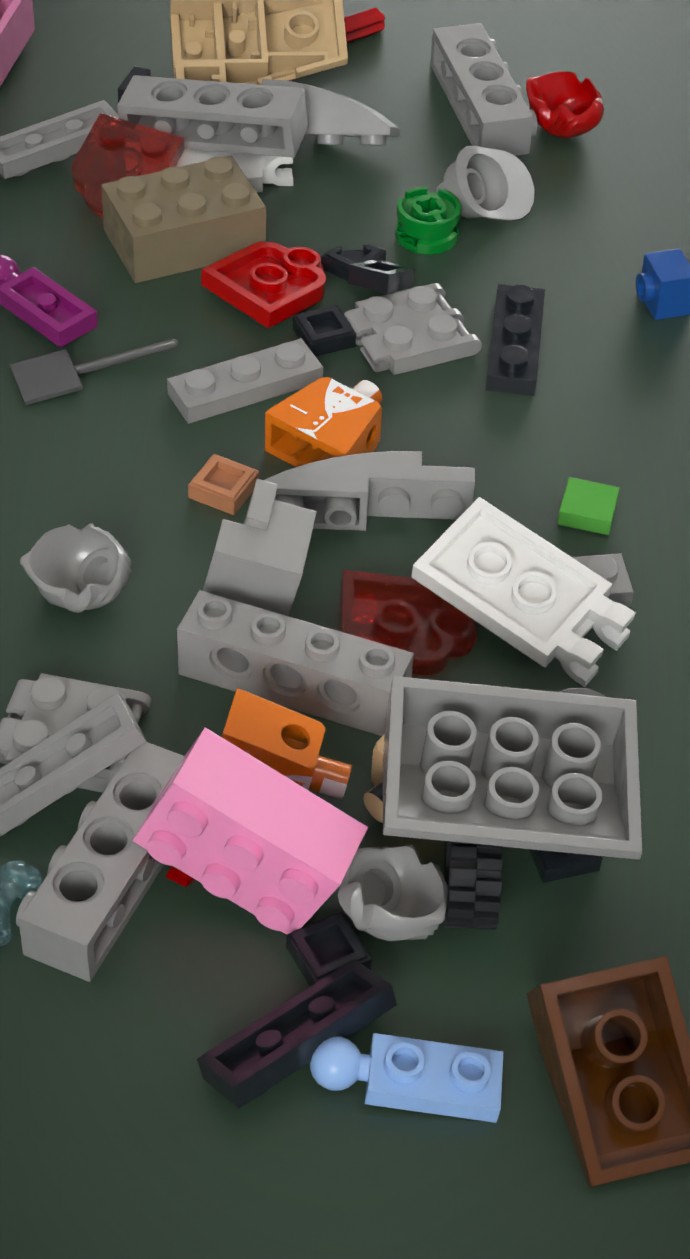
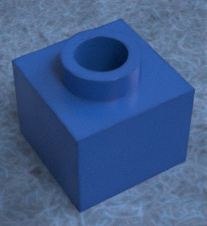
(665, 284)

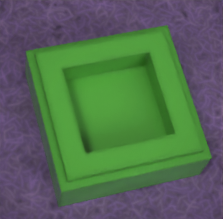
(588, 506)

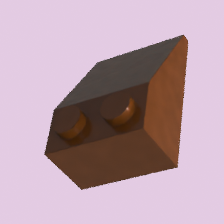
(618, 1067)

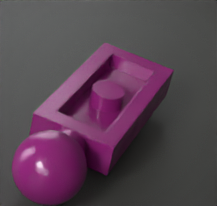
(44, 303)

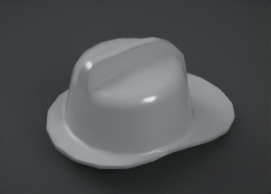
(489, 184)

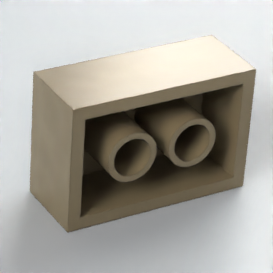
(182, 217)

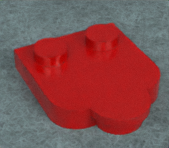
(268, 281)

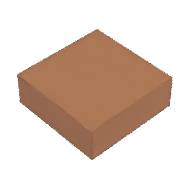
(223, 484)

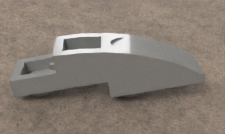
(338, 116)
(377, 485)

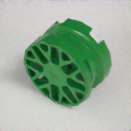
(428, 221)

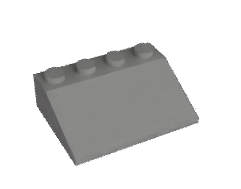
(512, 768)

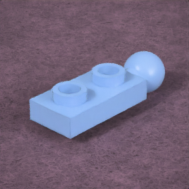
(415, 1075)

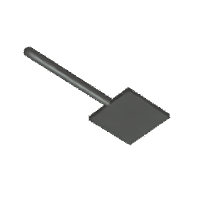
(56, 375)

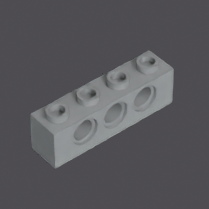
(482, 89)
(219, 114)
(289, 661)
(99, 868)

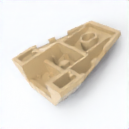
(256, 39)

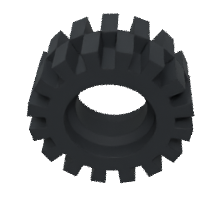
(473, 885)

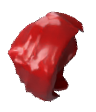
(564, 103)

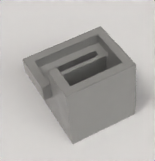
(265, 555)

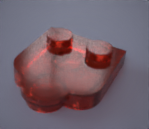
(118, 151)
(406, 617)

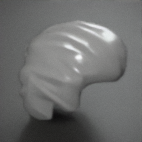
(78, 567)
(394, 893)

